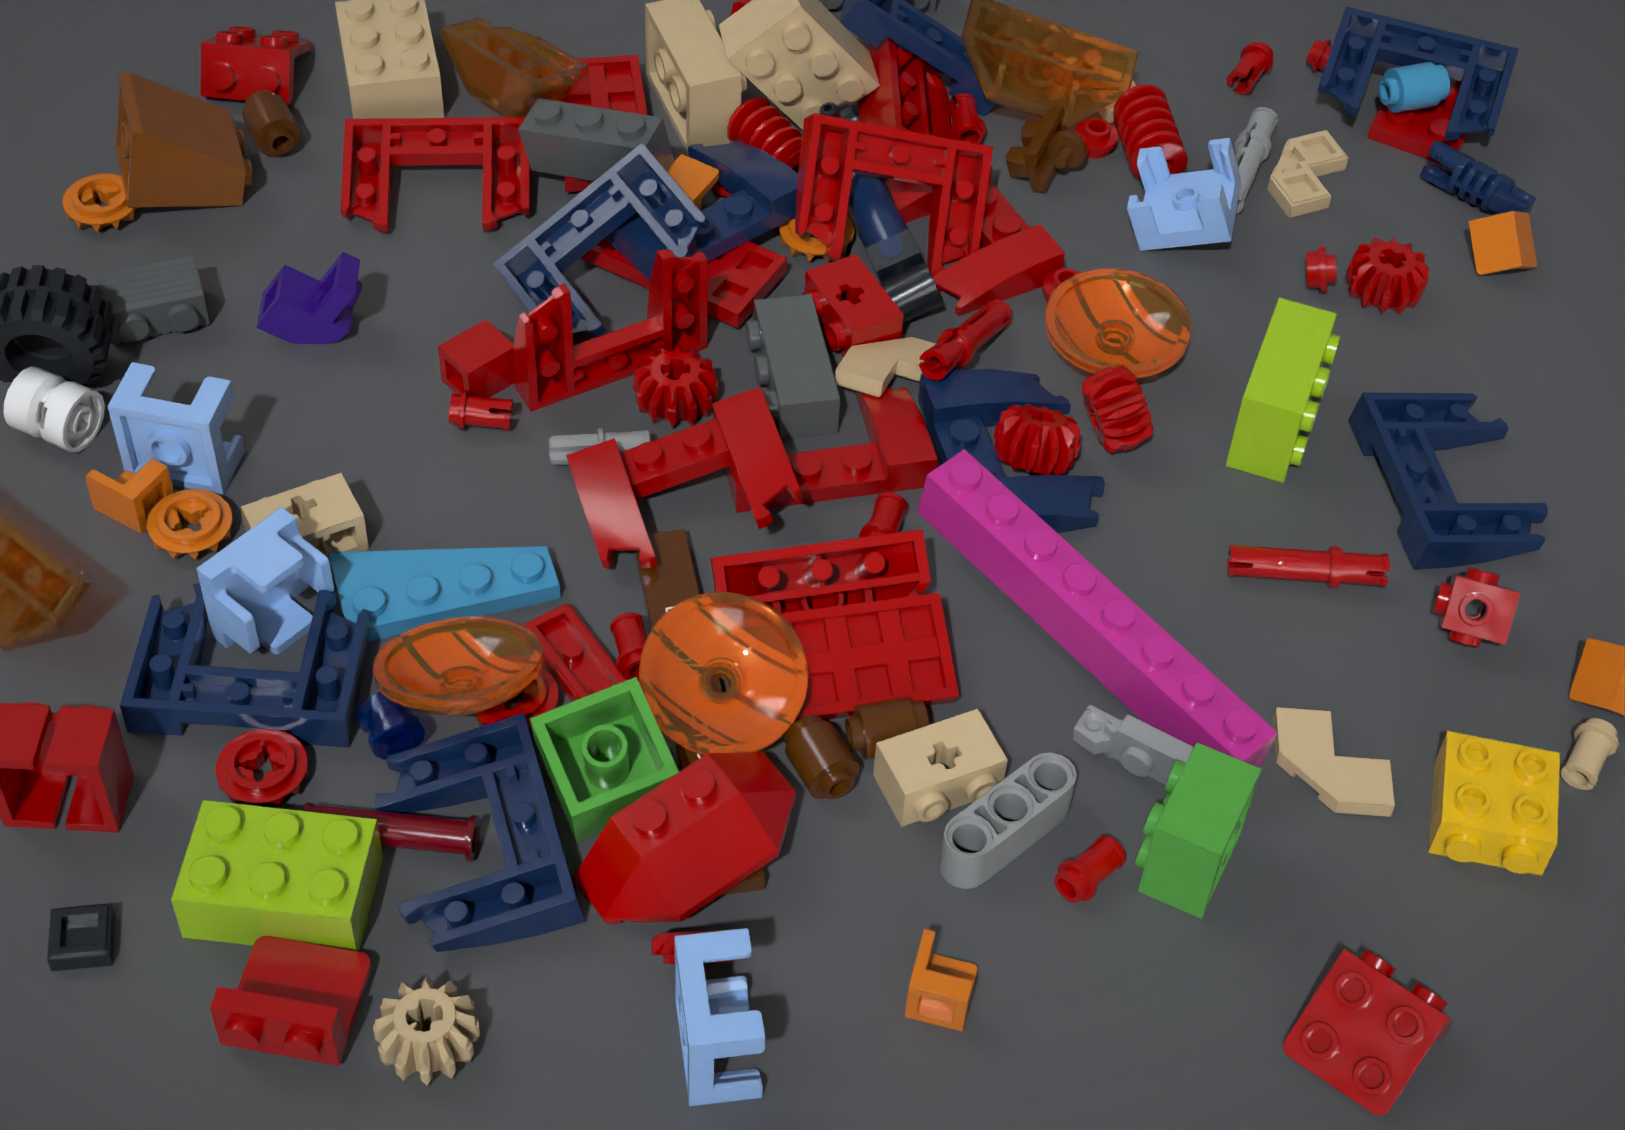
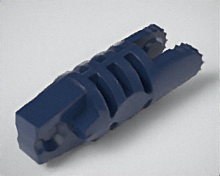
(1475, 182)

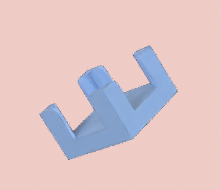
(1187, 205)
(176, 433)
(715, 1018)

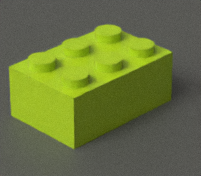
(1282, 390)
(277, 876)

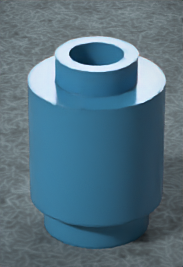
(1414, 86)

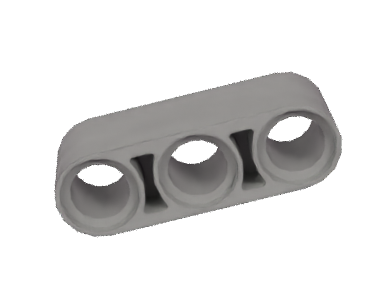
(1000, 841)

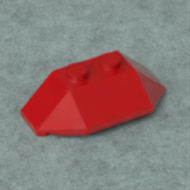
(908, 94)
(828, 572)
(688, 840)

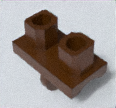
(1045, 150)

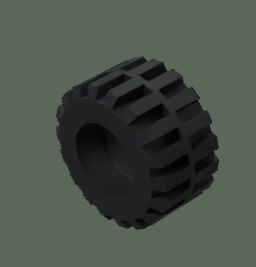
(53, 324)

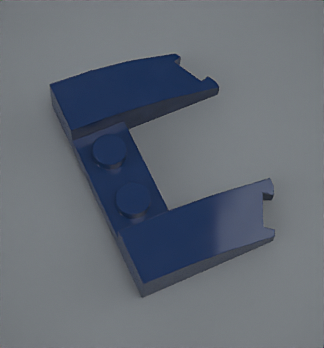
(919, 34)
(1369, 37)
(627, 188)
(760, 200)
(973, 399)
(1435, 527)
(315, 704)
(537, 886)

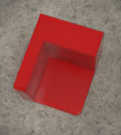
(477, 361)

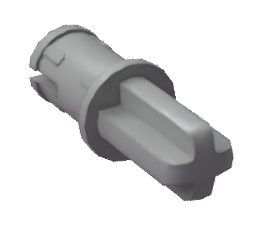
(566, 444)

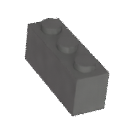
(588, 139)
(794, 366)

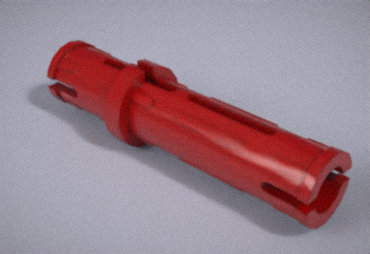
(958, 345)
(1308, 565)

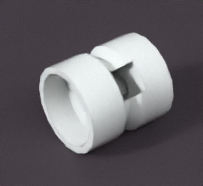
(54, 409)

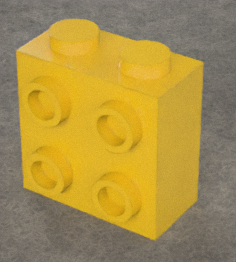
(1495, 803)

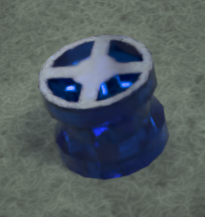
(389, 726)

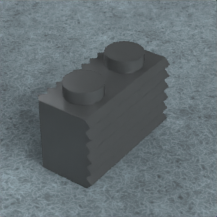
(154, 299)

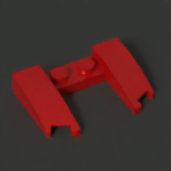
(379, 144)
(839, 146)
(1011, 256)
(553, 369)
(893, 461)
(614, 480)

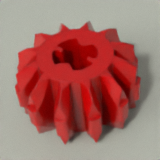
(1387, 275)
(675, 386)
(1117, 409)
(1036, 439)

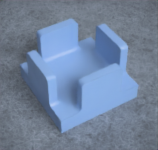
(254, 583)

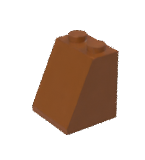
(177, 148)

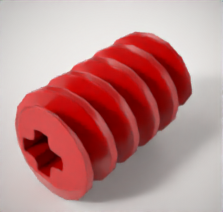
(1147, 122)
(767, 130)

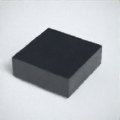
(81, 937)

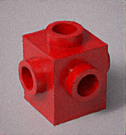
(1493, 619)

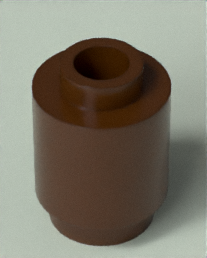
(271, 123)
(882, 721)
(820, 757)

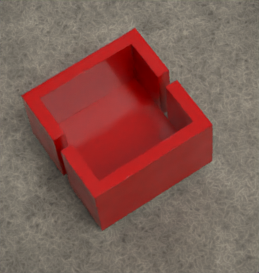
(42, 754)

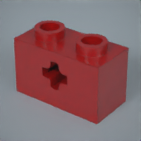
(852, 305)

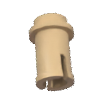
(1593, 744)

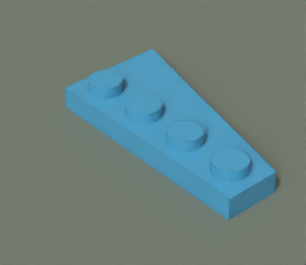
(439, 584)

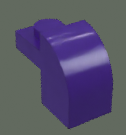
(309, 309)

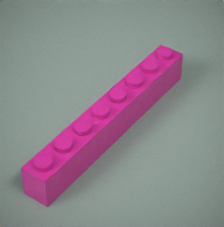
(1088, 612)

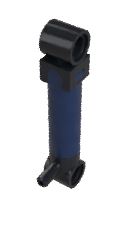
(887, 238)

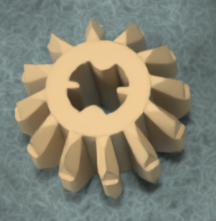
(403, 1026)

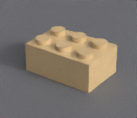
(798, 55)
(389, 59)
(691, 71)

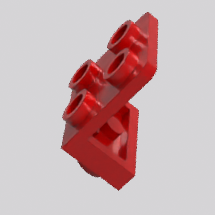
(244, 63)
(293, 1000)
(1367, 1031)

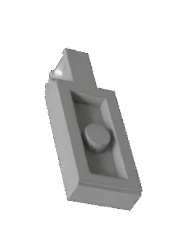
(1131, 741)

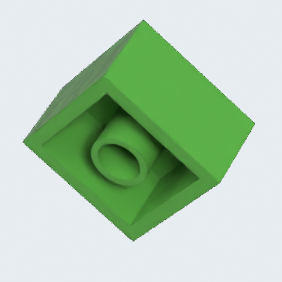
(602, 754)
(1195, 828)

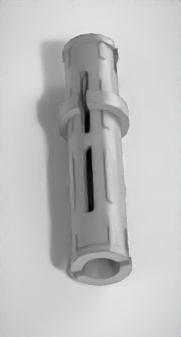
(1253, 148)

